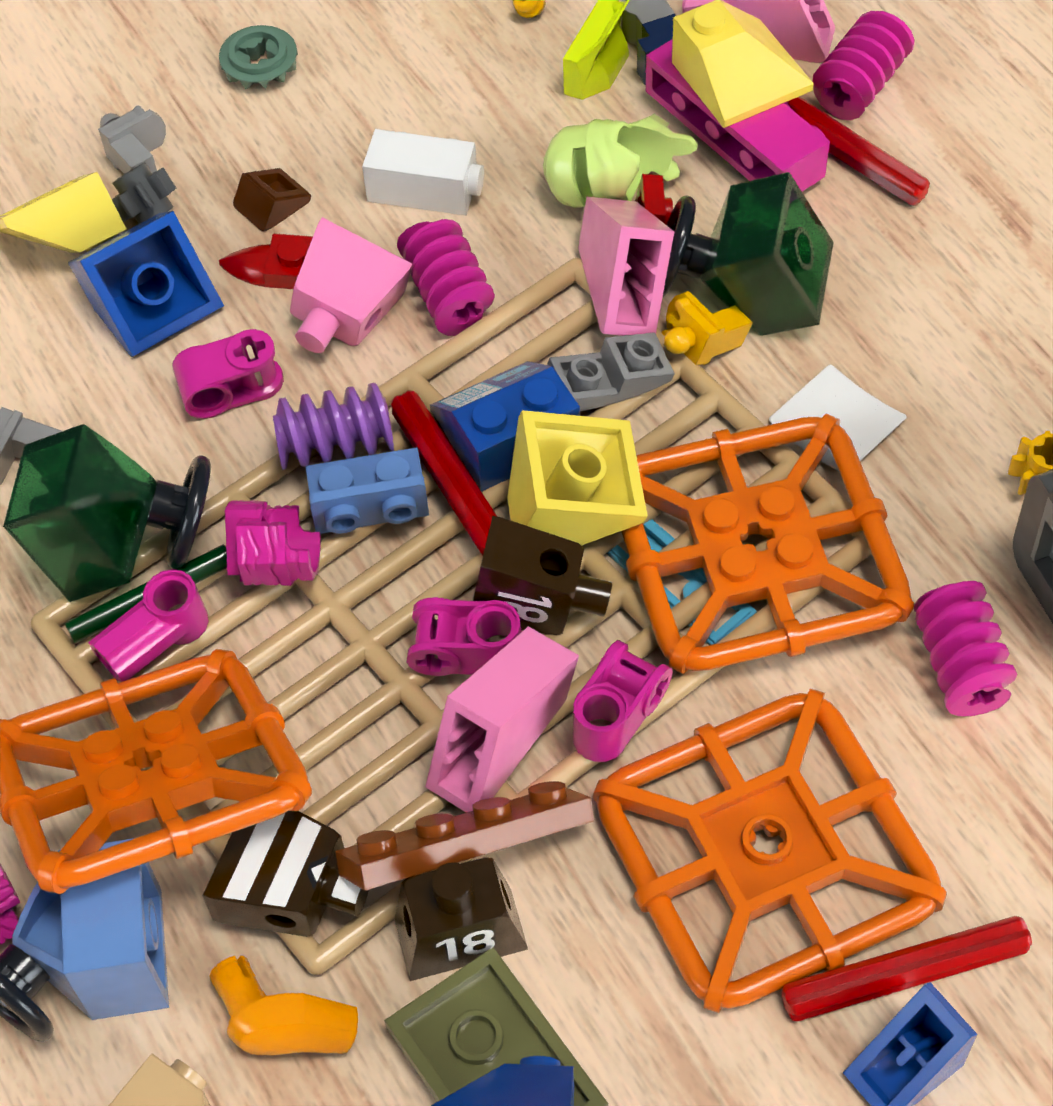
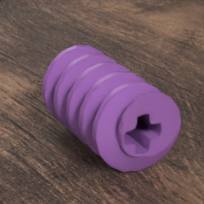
(332, 425)

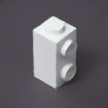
(422, 172)

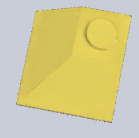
(734, 62)
(68, 217)
(575, 476)

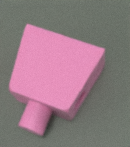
(344, 287)

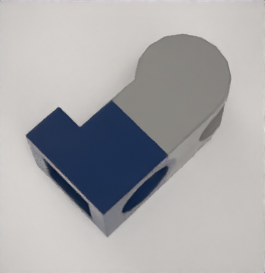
(647, 26)

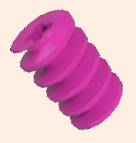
(862, 64)
(446, 274)
(965, 648)

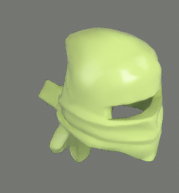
(610, 158)

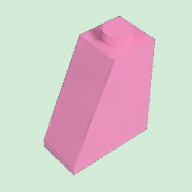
(798, 25)
(624, 264)
(498, 717)

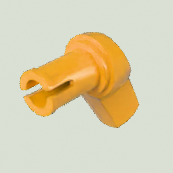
(280, 1021)

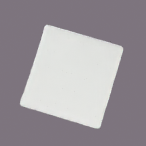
(860, 414)

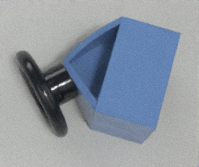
(93, 945)

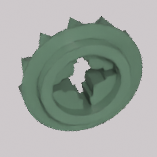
(249, 45)

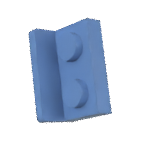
(367, 491)

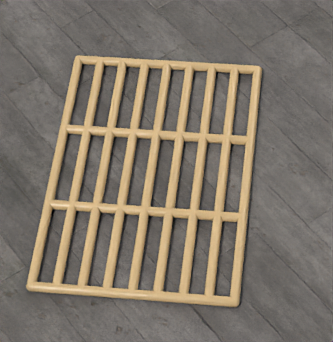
(370, 645)

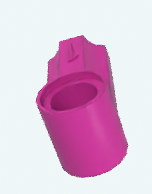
(150, 626)

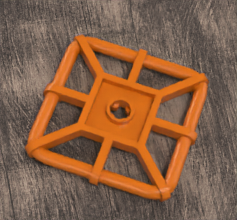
(792, 554)
(123, 795)
(763, 882)

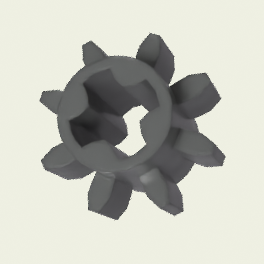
(143, 193)

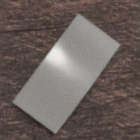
(616, 373)

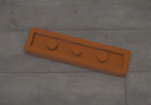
(444, 838)

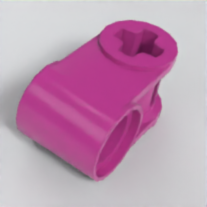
(223, 375)
(459, 634)
(621, 692)

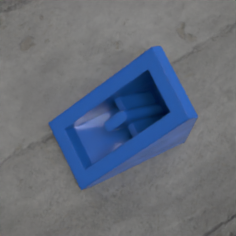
(913, 1052)

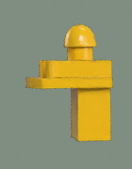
(700, 333)

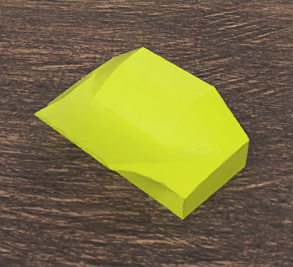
(596, 51)

